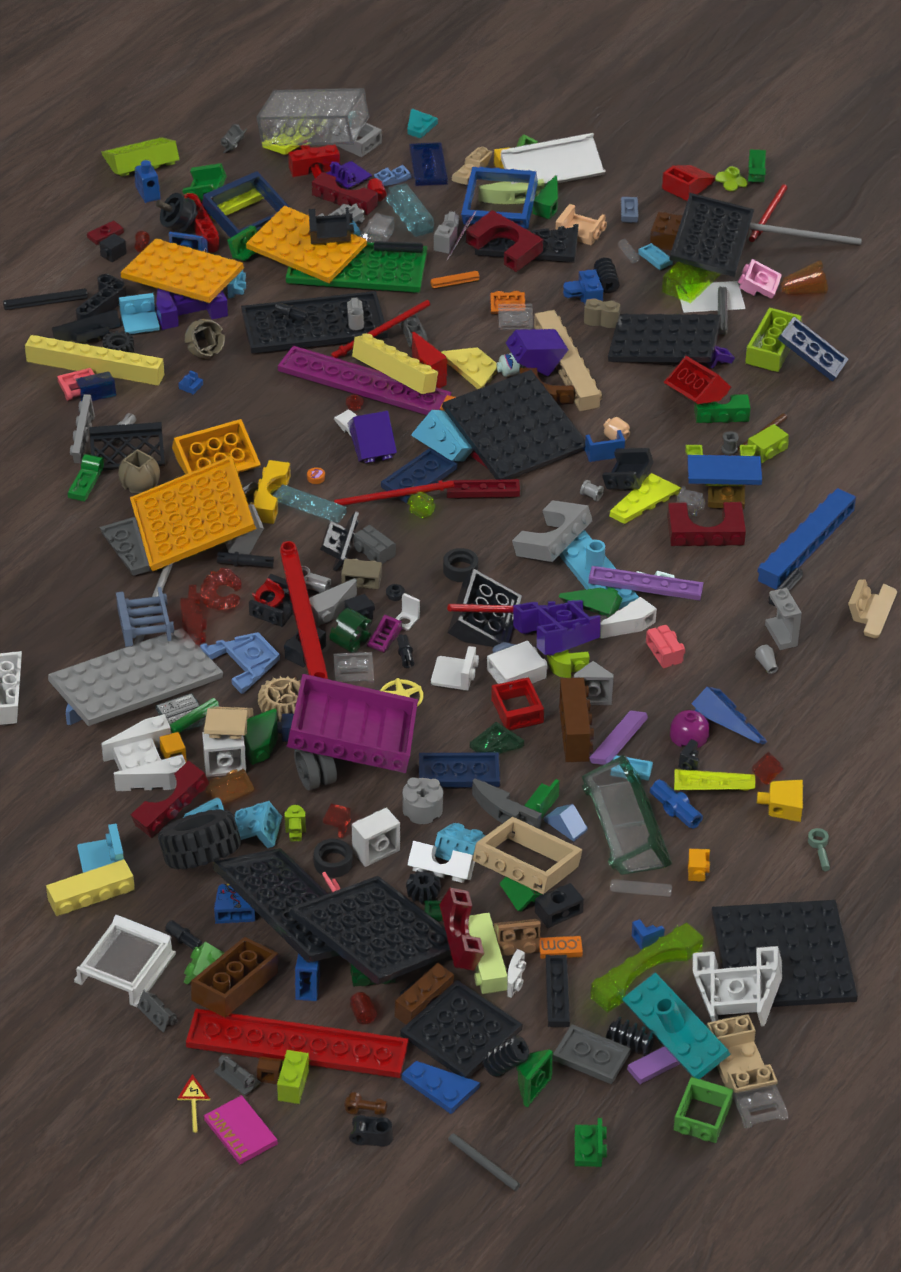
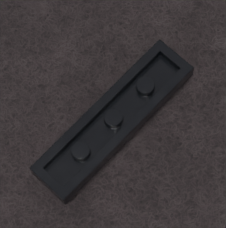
(557, 991)

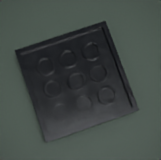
(460, 1029)

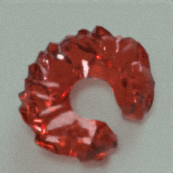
(212, 582)

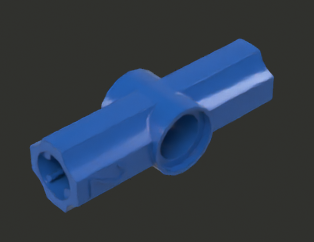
(676, 804)

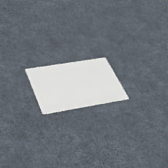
(709, 298)

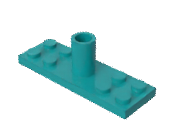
(676, 1026)

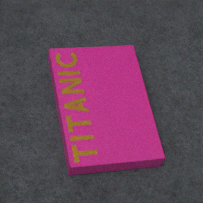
(240, 1129)

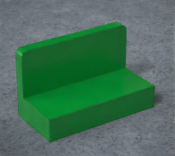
(544, 797)
(518, 893)

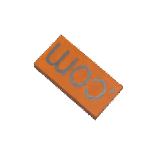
(567, 946)

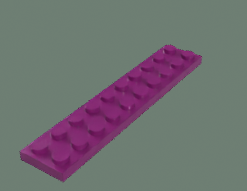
(358, 380)

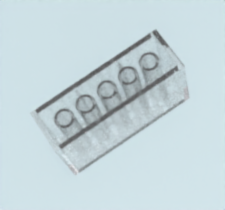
(313, 117)

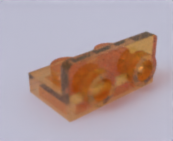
(231, 787)

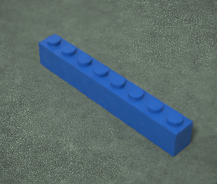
(806, 538)

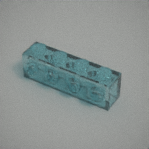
(410, 210)

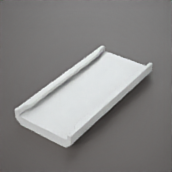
(566, 158)

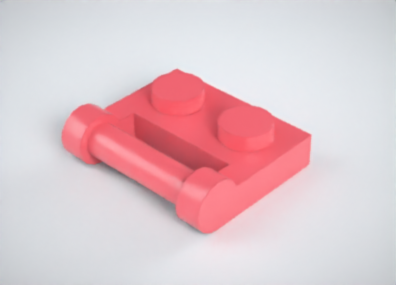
(68, 382)

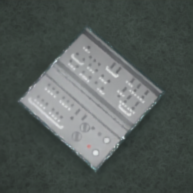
(179, 707)

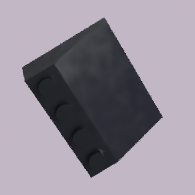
(483, 627)

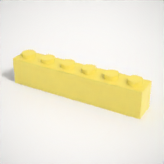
(395, 363)

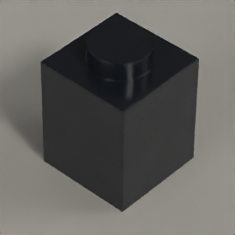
(113, 248)

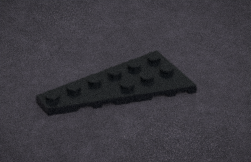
(557, 244)

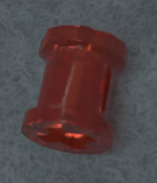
(138, 237)

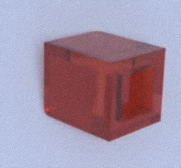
(767, 768)
(339, 817)

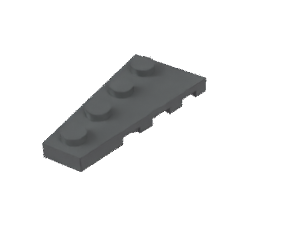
(128, 544)

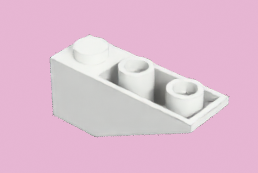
(631, 619)

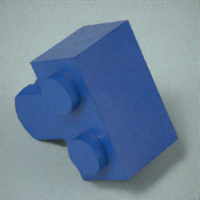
(586, 288)

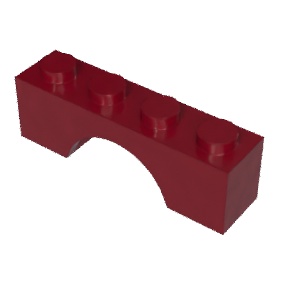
(325, 187)
(153, 816)
(455, 912)

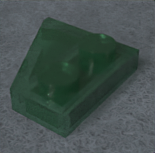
(496, 739)

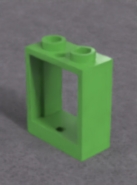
(698, 1090)

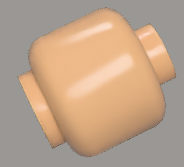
(614, 424)

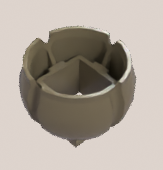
(212, 334)
(139, 472)

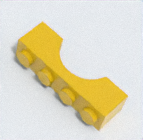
(273, 477)

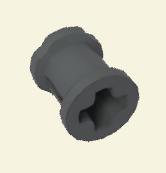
(730, 440)

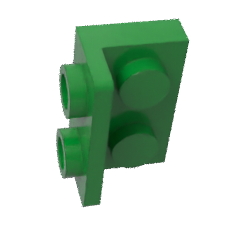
(589, 1144)

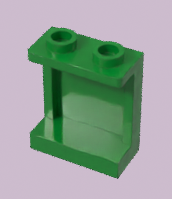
(206, 179)

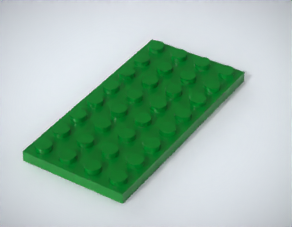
(373, 271)

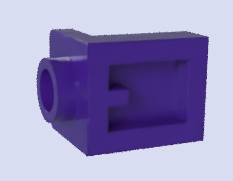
(721, 355)

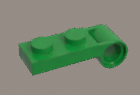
(88, 475)

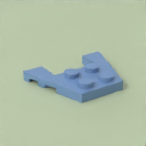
(250, 653)

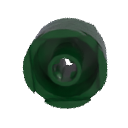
(351, 630)

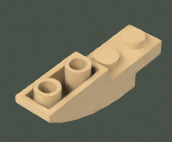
(478, 158)

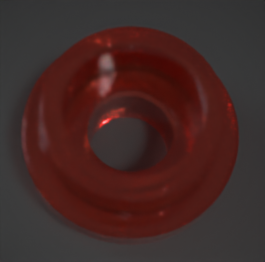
(354, 402)

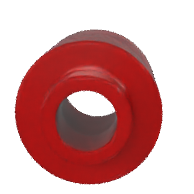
(377, 186)

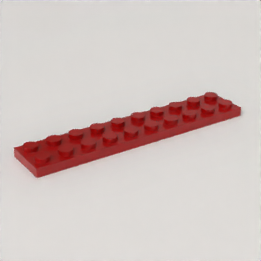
(272, 1039)

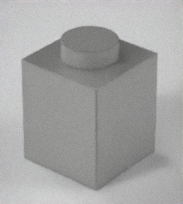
(444, 239)

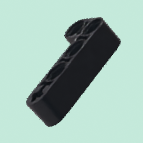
(105, 300)

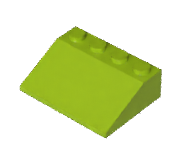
(126, 158)

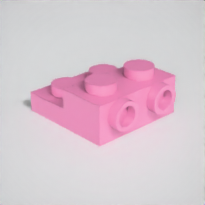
(759, 278)

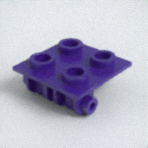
(348, 174)

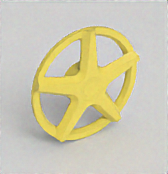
(401, 691)

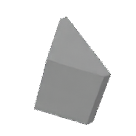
(599, 683)

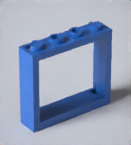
(506, 175)

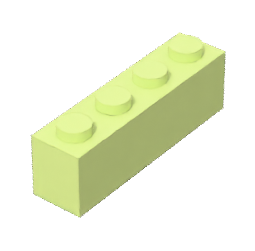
(490, 970)

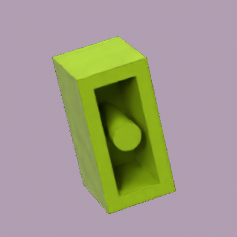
(769, 442)
(293, 1076)

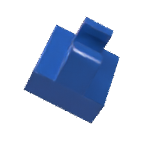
(191, 383)

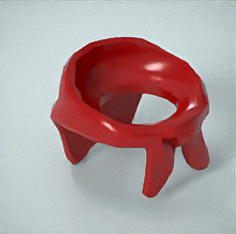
(270, 586)

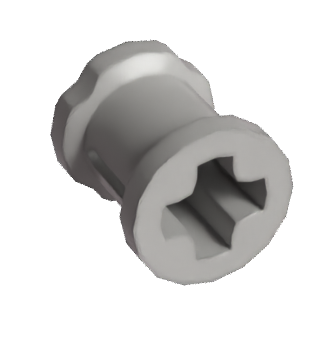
(591, 490)

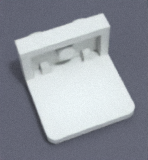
(455, 672)

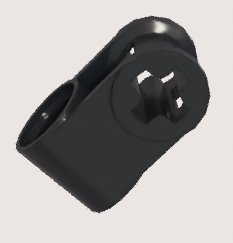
(373, 1131)

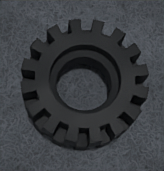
(119, 341)

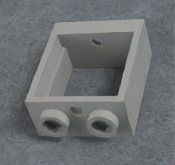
(371, 139)

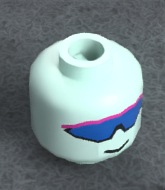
(508, 366)

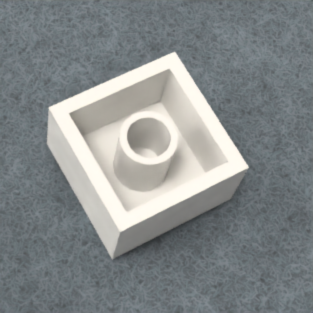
(223, 755)
(375, 837)

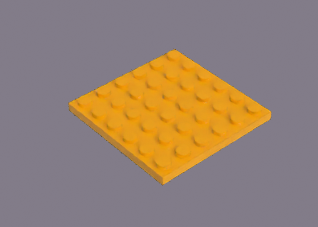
(192, 513)

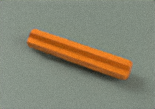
(454, 279)

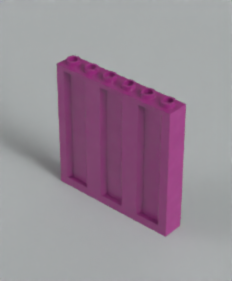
(353, 723)

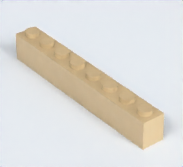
(571, 365)

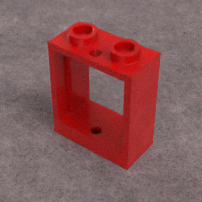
(520, 717)

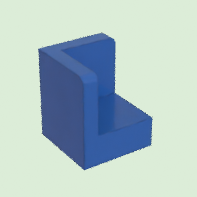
(644, 935)

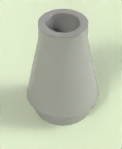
(766, 657)

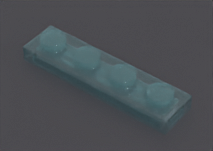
(310, 503)

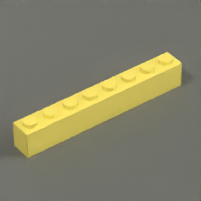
(100, 359)

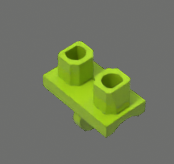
(295, 822)

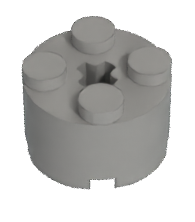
(422, 800)

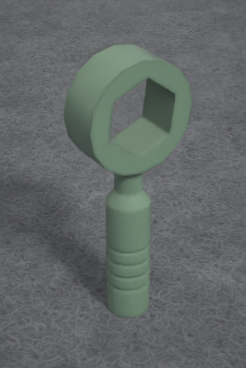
(820, 846)

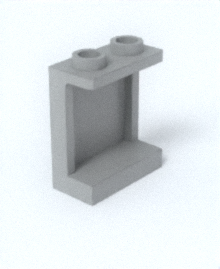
(786, 625)

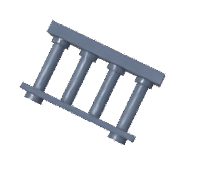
(128, 623)

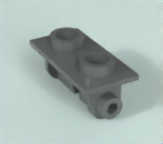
(232, 136)
(155, 1011)
(236, 1075)

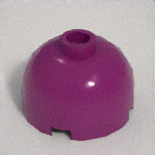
(688, 726)

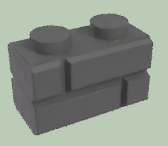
(374, 544)

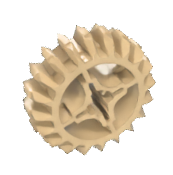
(279, 694)

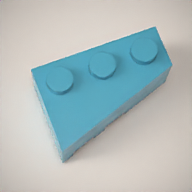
(443, 436)

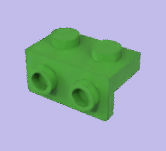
(201, 959)

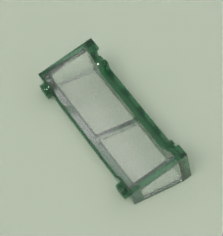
(626, 818)

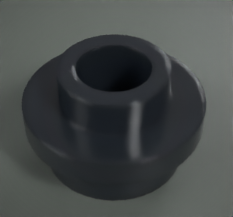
(395, 592)

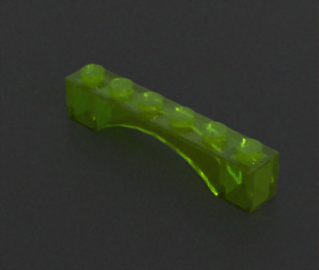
(675, 946)

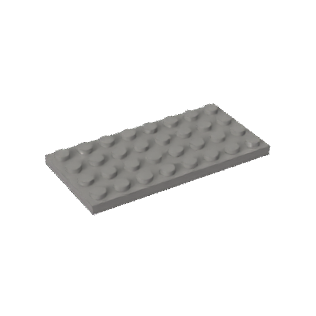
(134, 676)

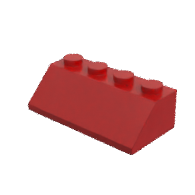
(697, 382)

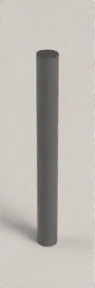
(483, 1161)

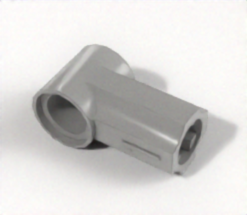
(452, 220)
(355, 314)
(314, 581)

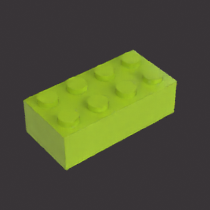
(765, 348)

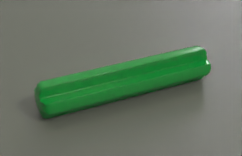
(193, 716)

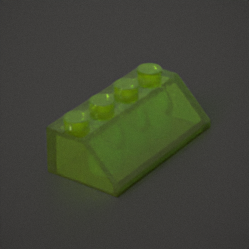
(687, 281)

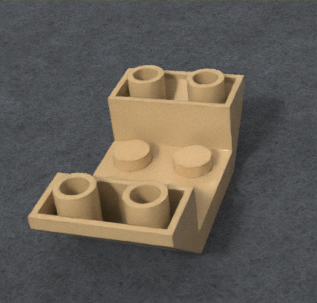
(227, 721)
(744, 1066)

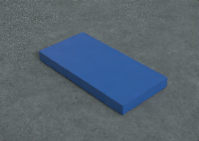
(724, 469)

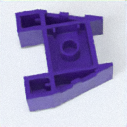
(171, 305)
(557, 625)

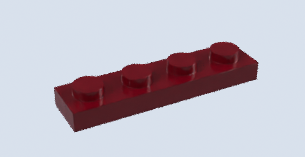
(484, 488)

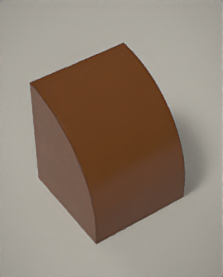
(269, 1069)

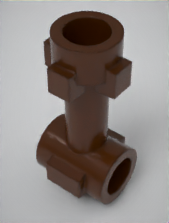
(355, 1102)

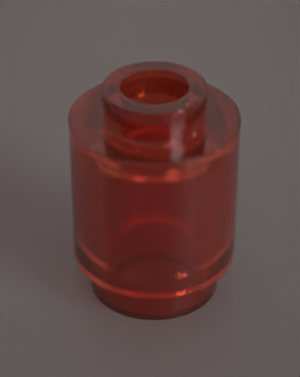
(363, 1008)

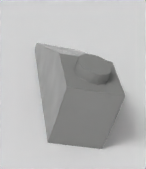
(330, 603)

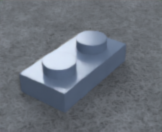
(629, 209)

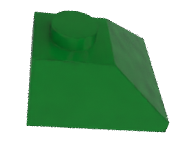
(261, 736)
(534, 1075)

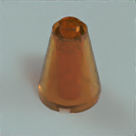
(806, 280)

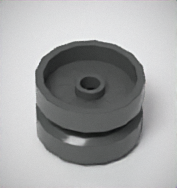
(314, 769)

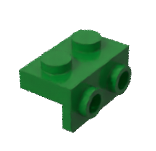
(238, 244)

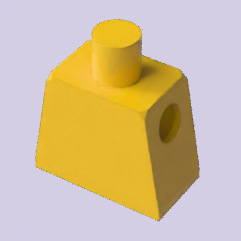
(784, 799)

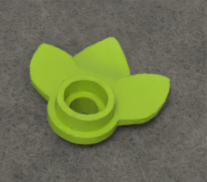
(731, 179)

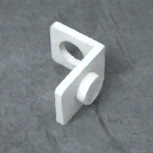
(410, 610)

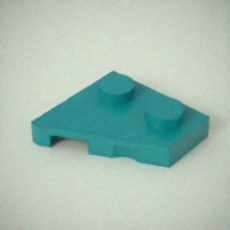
(420, 123)

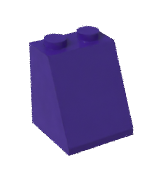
(537, 348)
(372, 436)

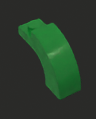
(756, 165)

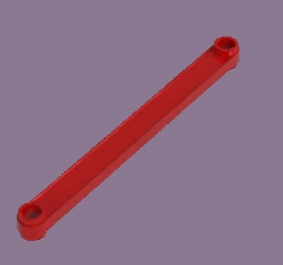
(302, 610)

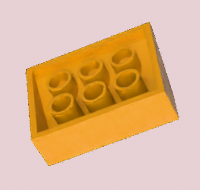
(214, 444)

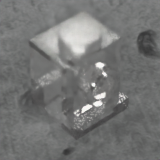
(693, 499)

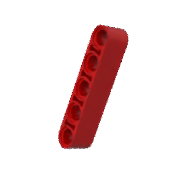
(203, 225)

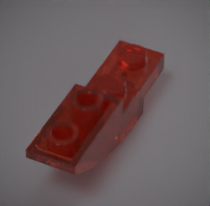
(192, 616)

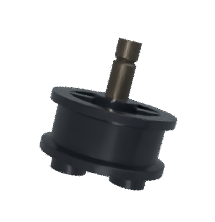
(177, 212)

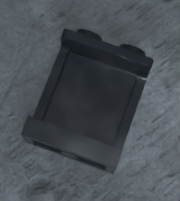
(331, 227)
(629, 469)
(277, 615)

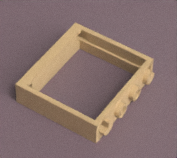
(564, 853)

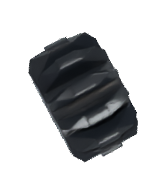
(423, 886)

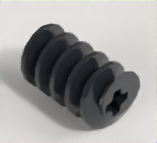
(607, 274)
(631, 1036)
(506, 1056)

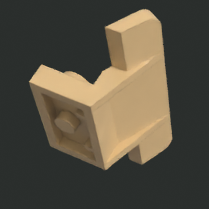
(871, 608)

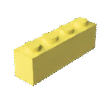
(90, 887)

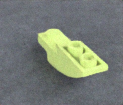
(506, 192)

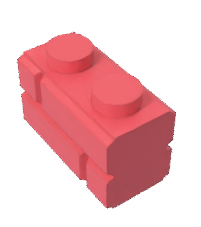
(665, 646)

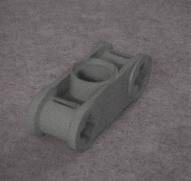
(411, 325)

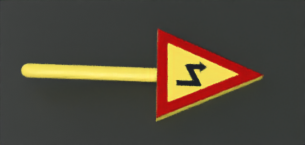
(193, 1092)

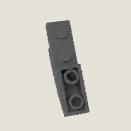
(499, 806)

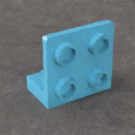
(138, 313)
(259, 820)
(456, 838)
(101, 852)

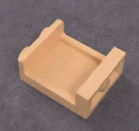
(589, 228)

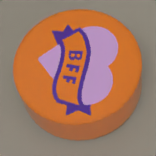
(316, 475)

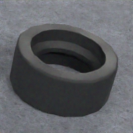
(459, 555)
(333, 846)

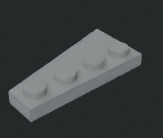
(83, 423)

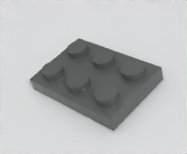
(591, 1054)

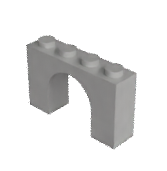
(547, 546)

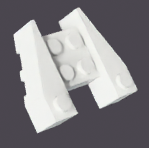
(139, 759)
(740, 987)

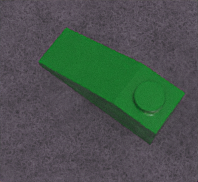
(596, 600)

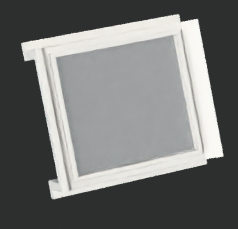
(128, 958)

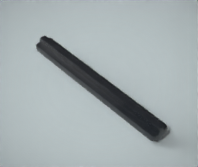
(45, 299)

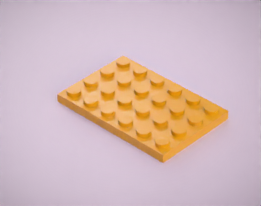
(289, 242)
(182, 270)

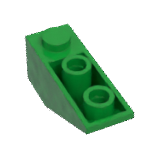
(546, 201)

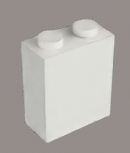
(517, 663)

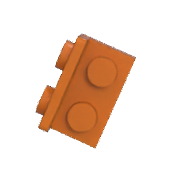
(500, 297)

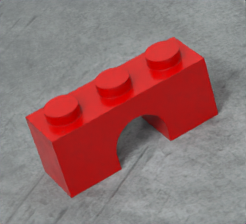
(302, 159)

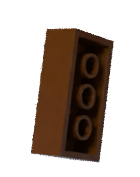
(665, 230)
(575, 719)
(234, 977)

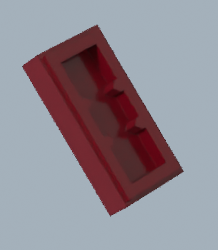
(104, 231)

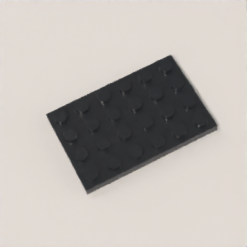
(711, 234)
(664, 337)

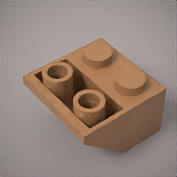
(518, 935)

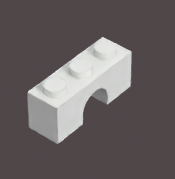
(423, 857)

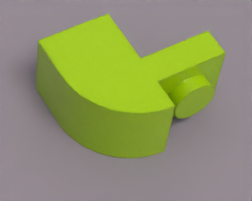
(564, 662)

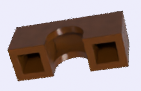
(422, 992)

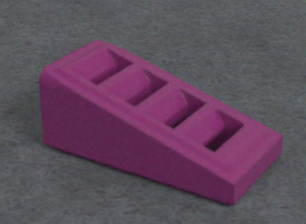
(386, 621)

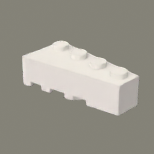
(9, 686)

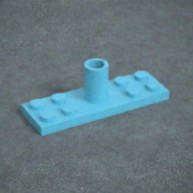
(584, 554)

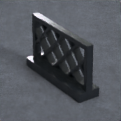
(123, 432)

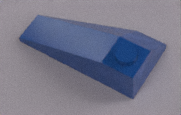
(720, 709)

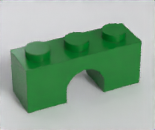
(735, 411)

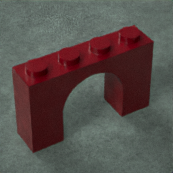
(497, 226)
(686, 533)

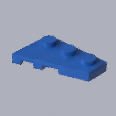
(440, 1086)

